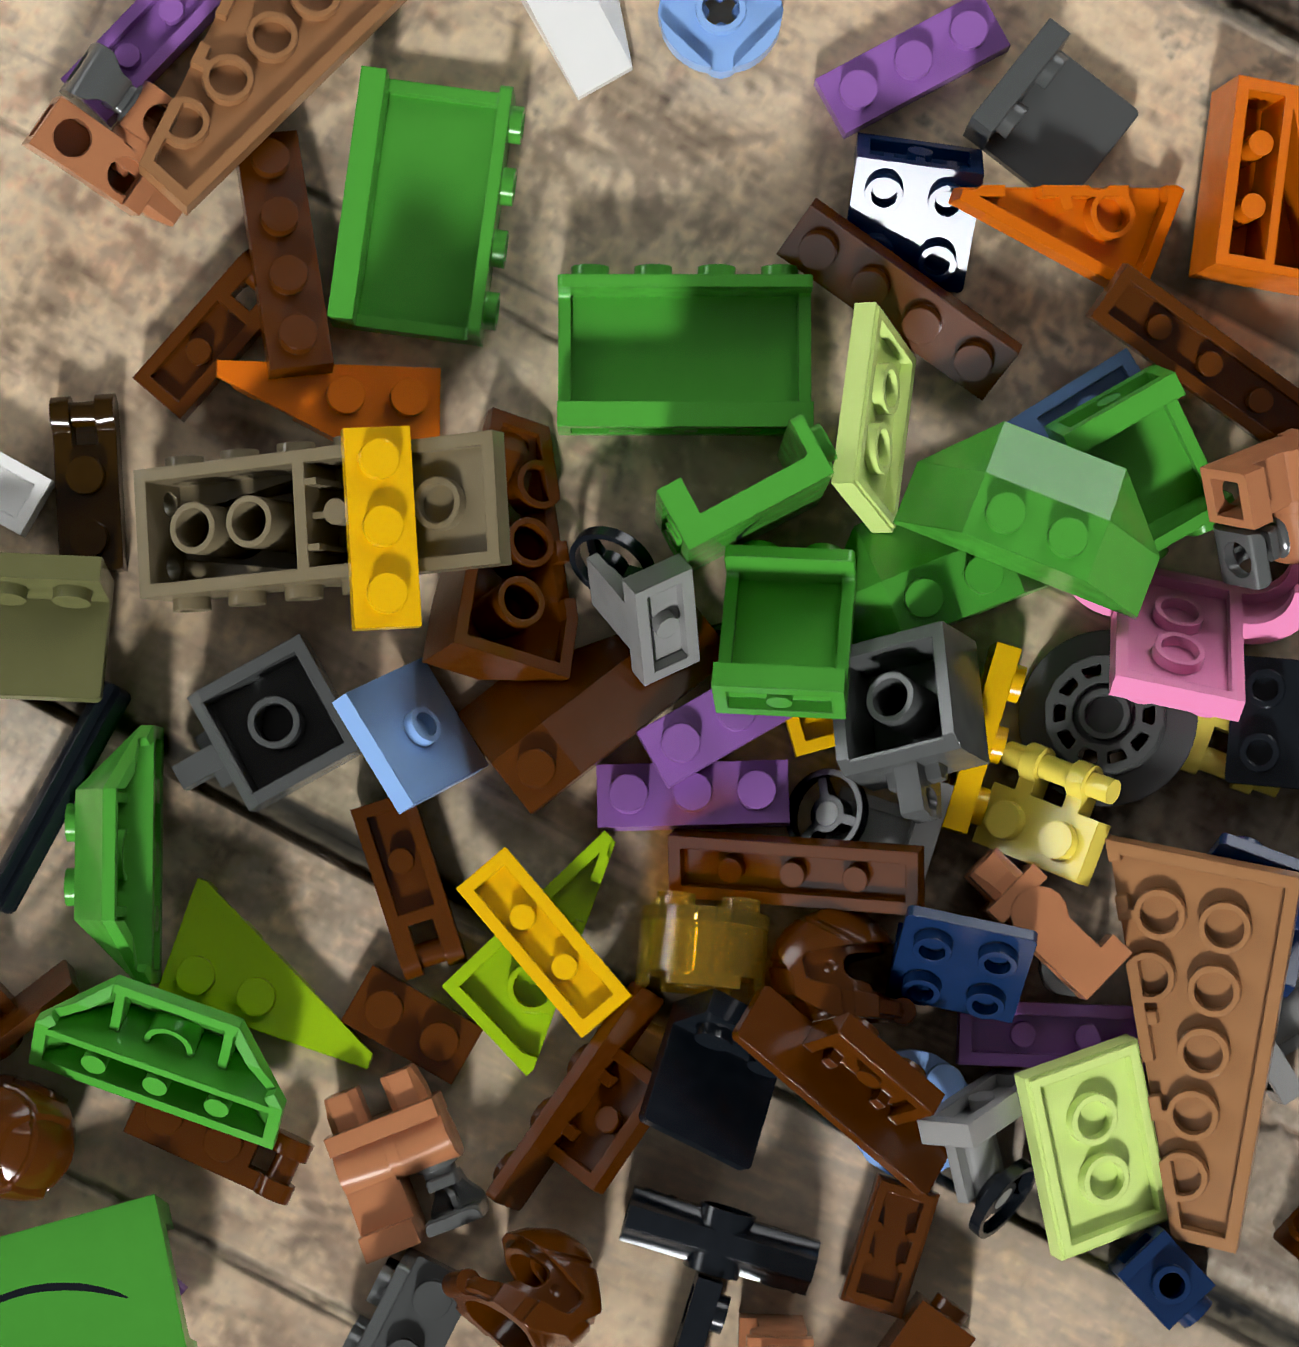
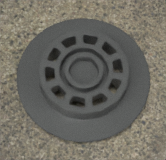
(1102, 720)

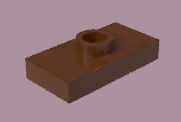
(888, 1247)

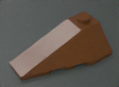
(516, 616)
(557, 731)

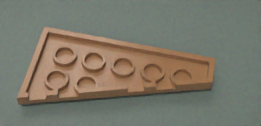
(246, 81)
(1207, 1007)

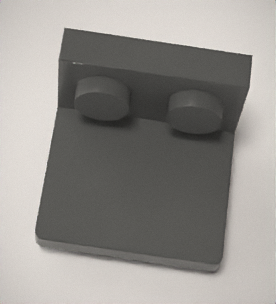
(1050, 116)
(409, 1306)

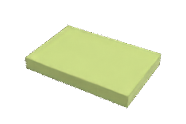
(874, 418)
(1092, 1146)

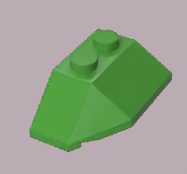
(1037, 514)
(920, 581)
(121, 854)
(163, 1056)

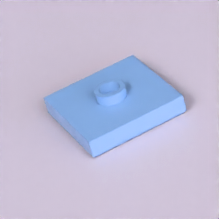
(410, 734)

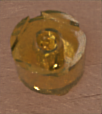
(702, 944)

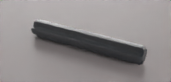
(48, 808)

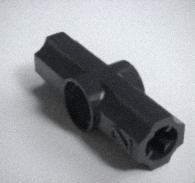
(720, 1240)

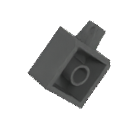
(913, 715)
(268, 727)

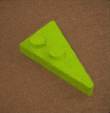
(233, 969)
(496, 987)

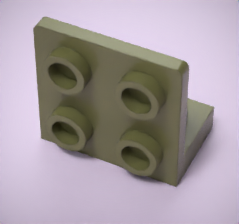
(54, 626)

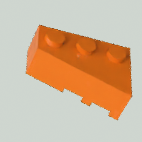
(1250, 188)

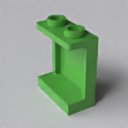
(1149, 435)
(786, 631)

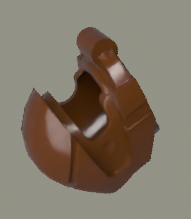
(813, 965)
(34, 1138)
(548, 1301)

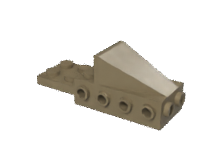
(281, 523)

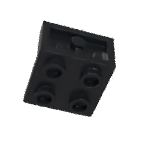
(1266, 738)
(706, 1084)

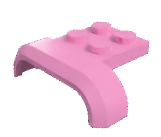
(1192, 638)

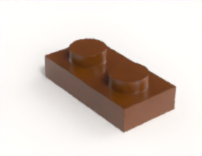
(412, 1024)

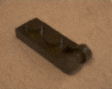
(89, 480)

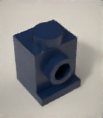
(1147, 1261)

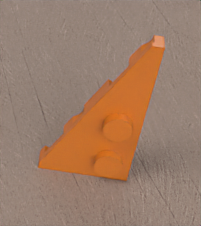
(1079, 224)
(347, 397)

